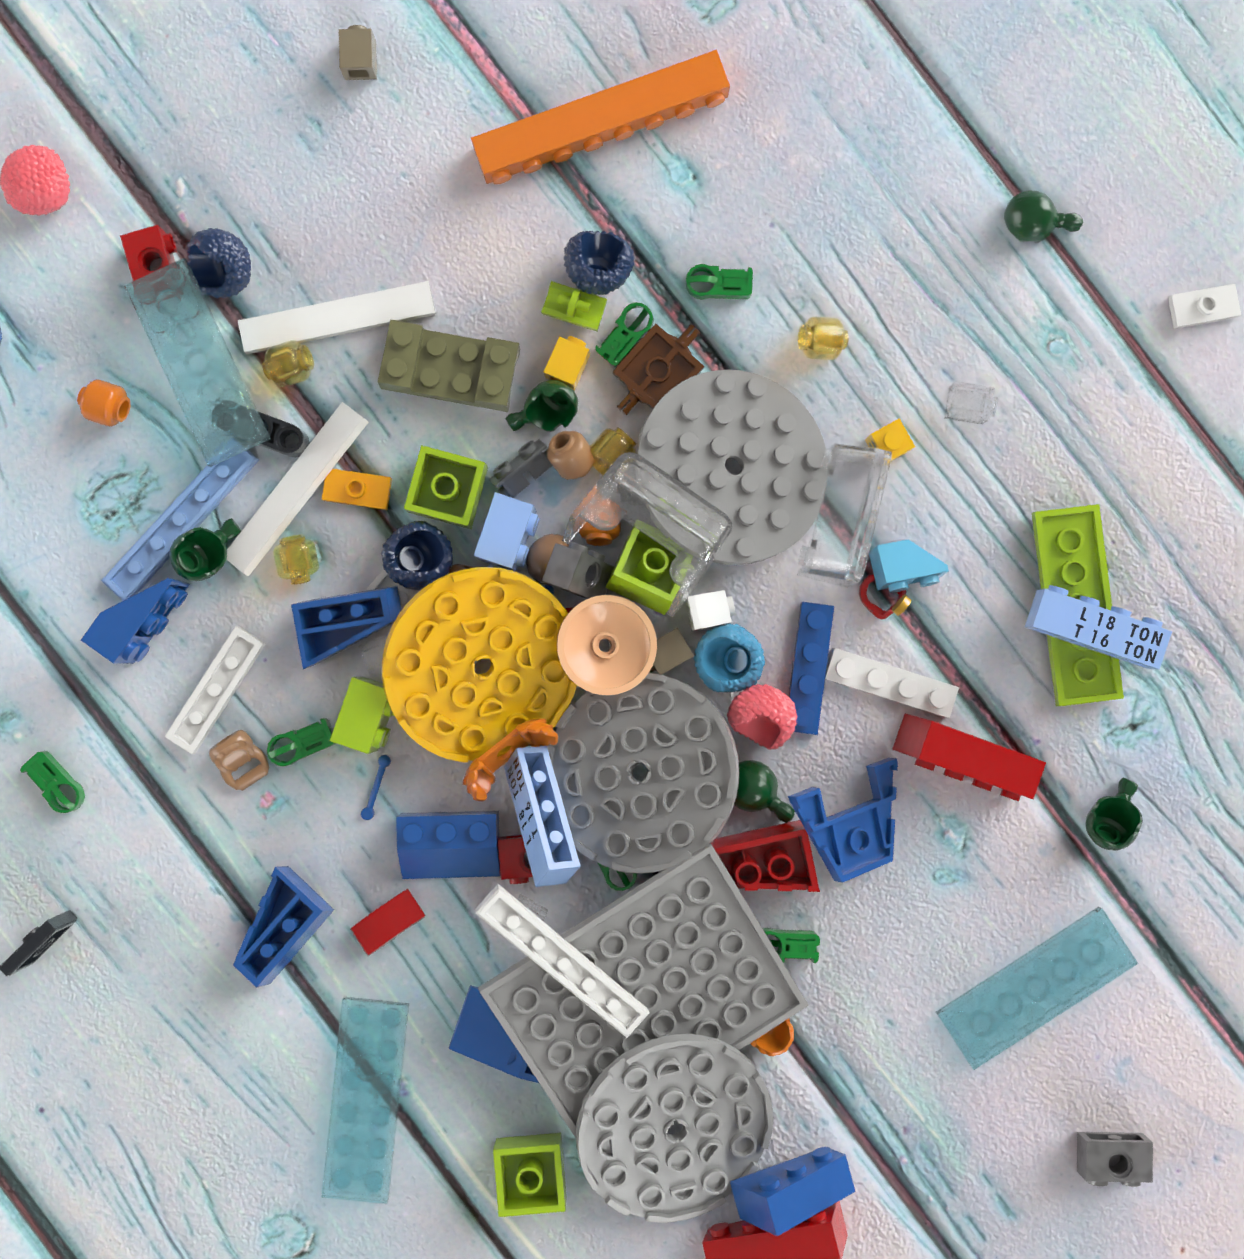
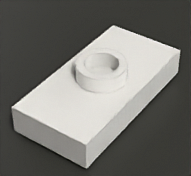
(1204, 306)

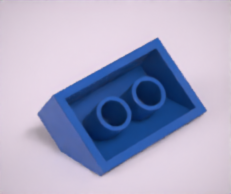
(448, 844)

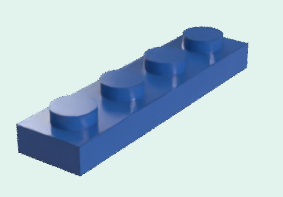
(810, 664)

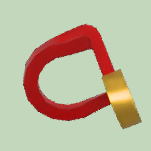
(898, 608)

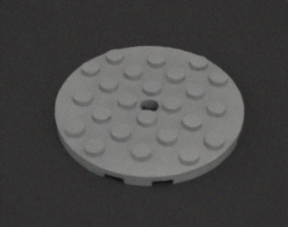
(769, 436)
(688, 779)
(636, 1101)

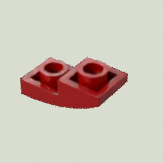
(387, 922)

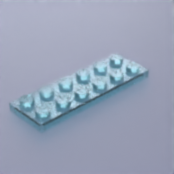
(197, 362)
(1036, 987)
(365, 1100)

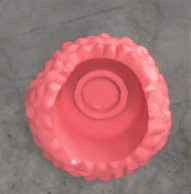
(35, 180)
(763, 715)

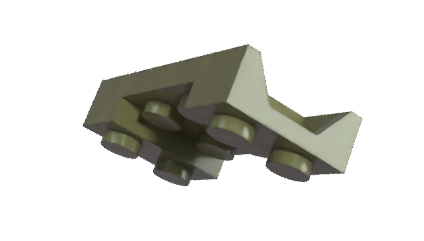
(448, 366)

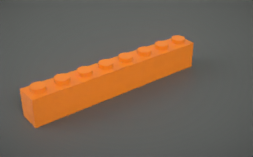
(601, 117)

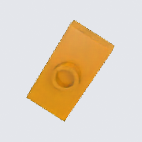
(357, 489)

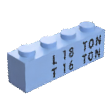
(1098, 628)
(541, 816)

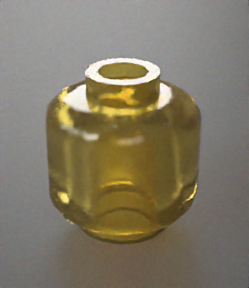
(822, 338)
(288, 363)
(609, 447)
(296, 558)

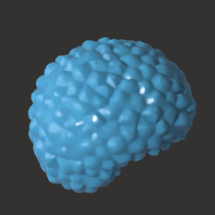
(729, 658)

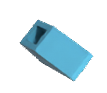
(904, 564)

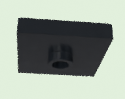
(38, 942)

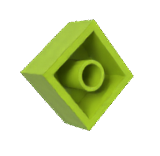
(446, 487)
(644, 572)
(363, 717)
(530, 1174)

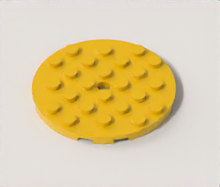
(434, 651)

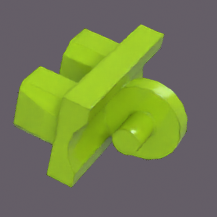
(574, 306)

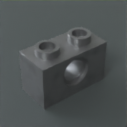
(578, 570)
(1097, 1148)

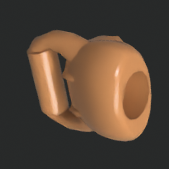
(235, 752)

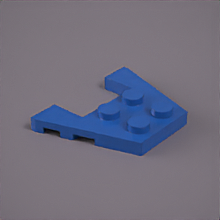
(858, 836)

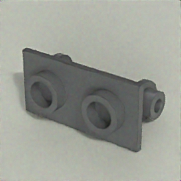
(511, 474)

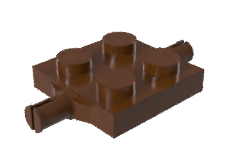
(656, 366)

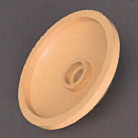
(630, 638)

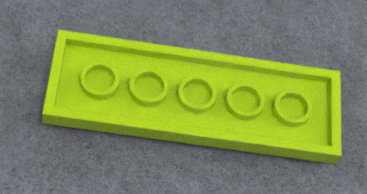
(1074, 558)

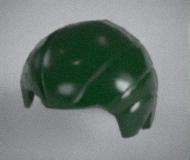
(1034, 217)
(547, 407)
(202, 552)
(759, 791)
(1115, 820)

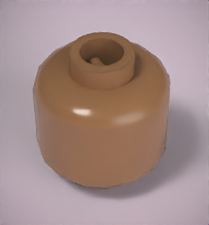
(570, 454)

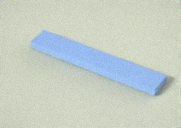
(181, 516)

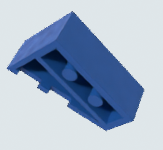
(340, 621)
(281, 928)
(793, 1190)

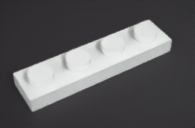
(891, 683)
(215, 690)

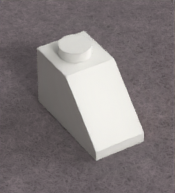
(709, 610)

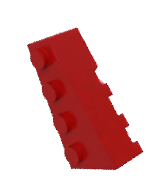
(969, 756)
(769, 858)
(815, 1238)

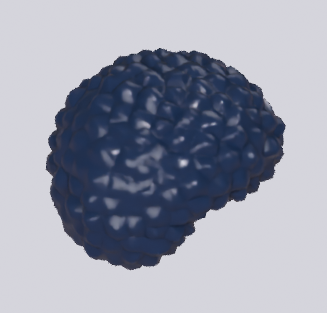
(598, 261)
(219, 262)
(417, 555)

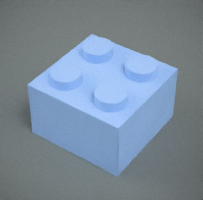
(506, 532)

